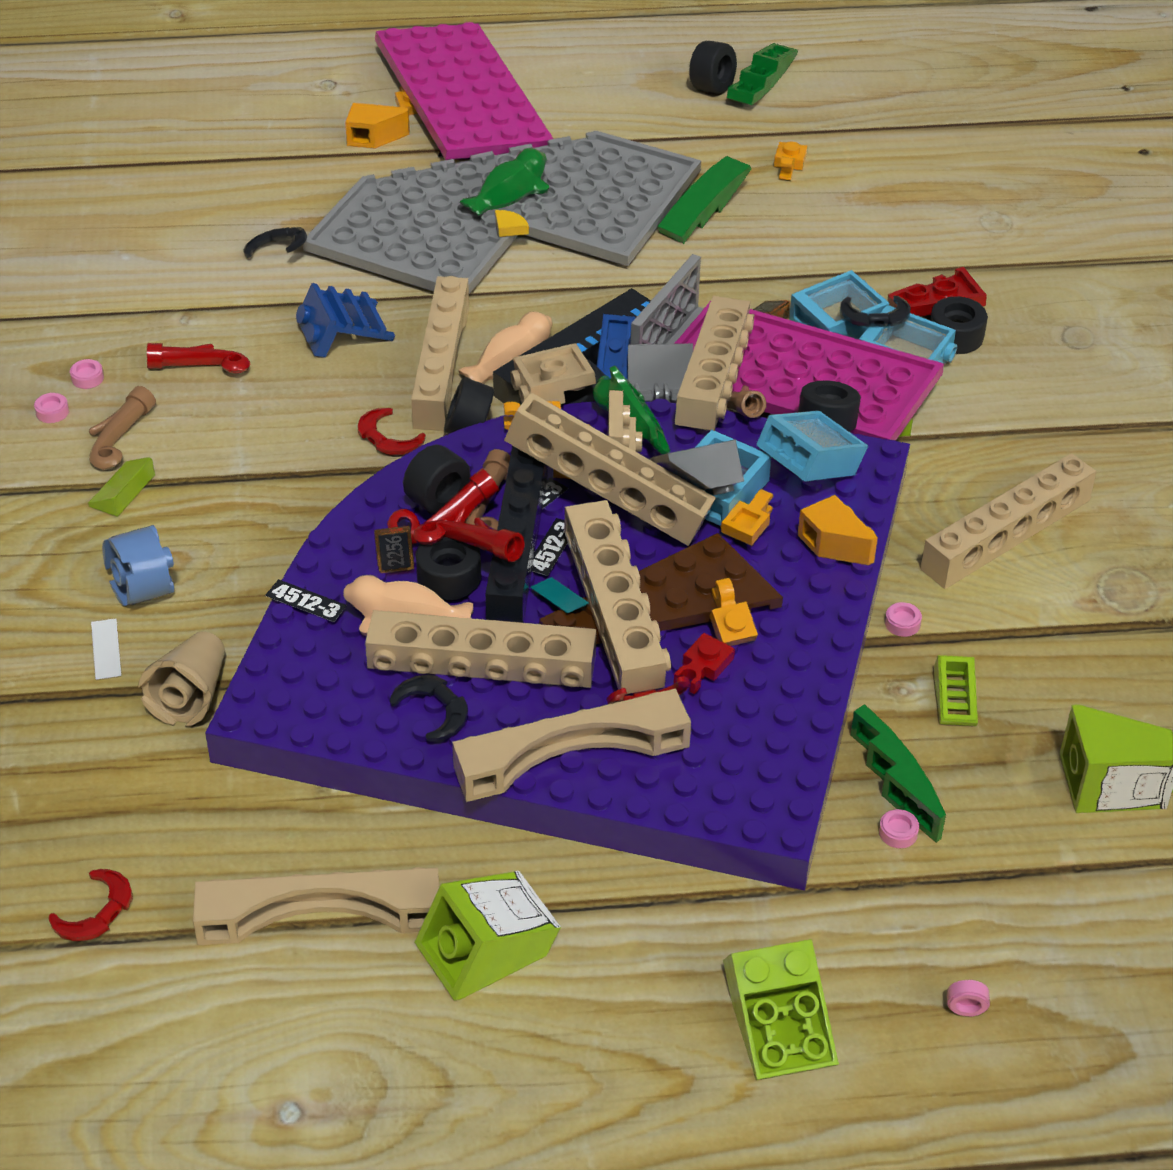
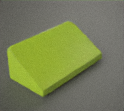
(123, 486)

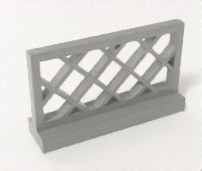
(671, 308)

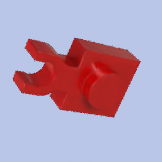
(705, 658)

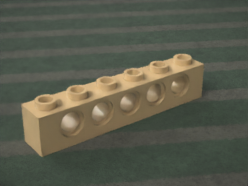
(714, 363)
(609, 468)
(1007, 520)
(615, 597)
(481, 648)

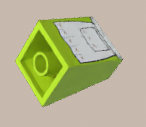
(1116, 762)
(484, 931)

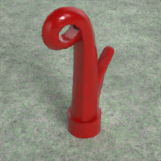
(198, 355)
(459, 507)
(502, 543)

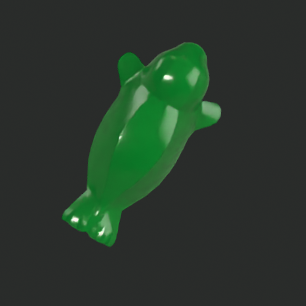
(510, 182)
(645, 418)

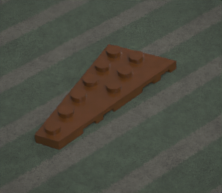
(682, 587)

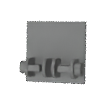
(658, 369)

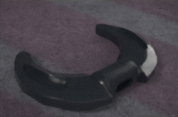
(296, 234)
(860, 318)
(430, 685)

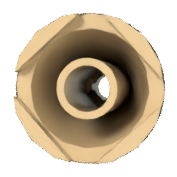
(183, 680)

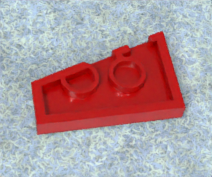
(924, 297)

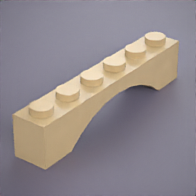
(437, 359)
(643, 724)
(238, 907)

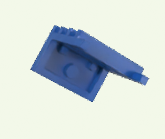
(325, 315)

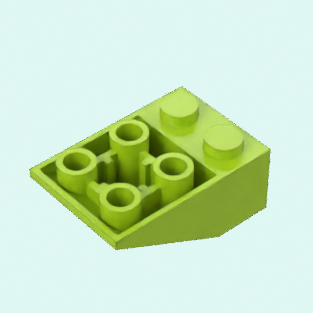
(781, 1009)

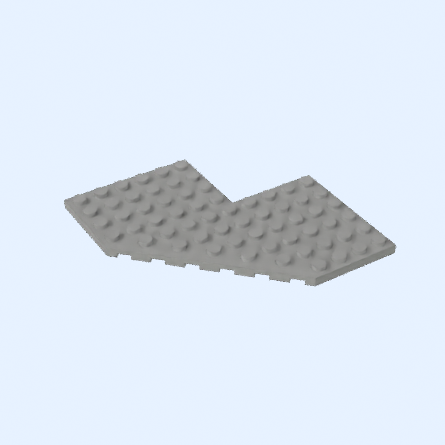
(411, 227)

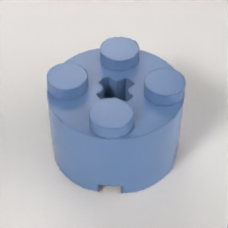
(138, 565)

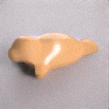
(510, 343)
(371, 594)

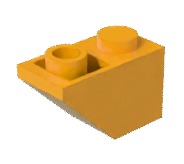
(376, 125)
(836, 532)

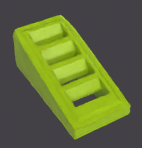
(956, 666)

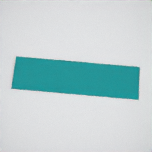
(559, 595)

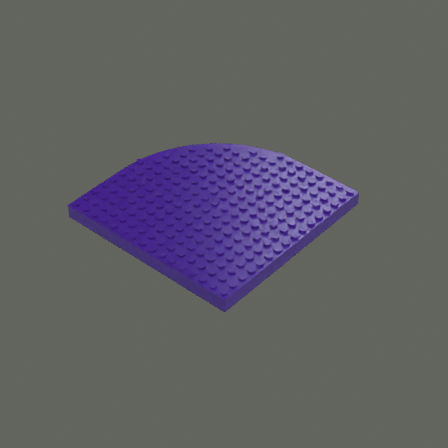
(760, 735)

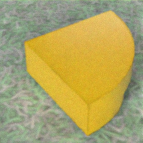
(510, 223)

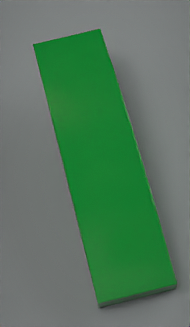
(763, 73)
(704, 197)
(903, 778)

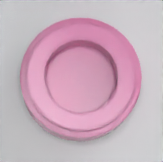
(86, 374)
(51, 407)
(903, 619)
(899, 828)
(968, 998)

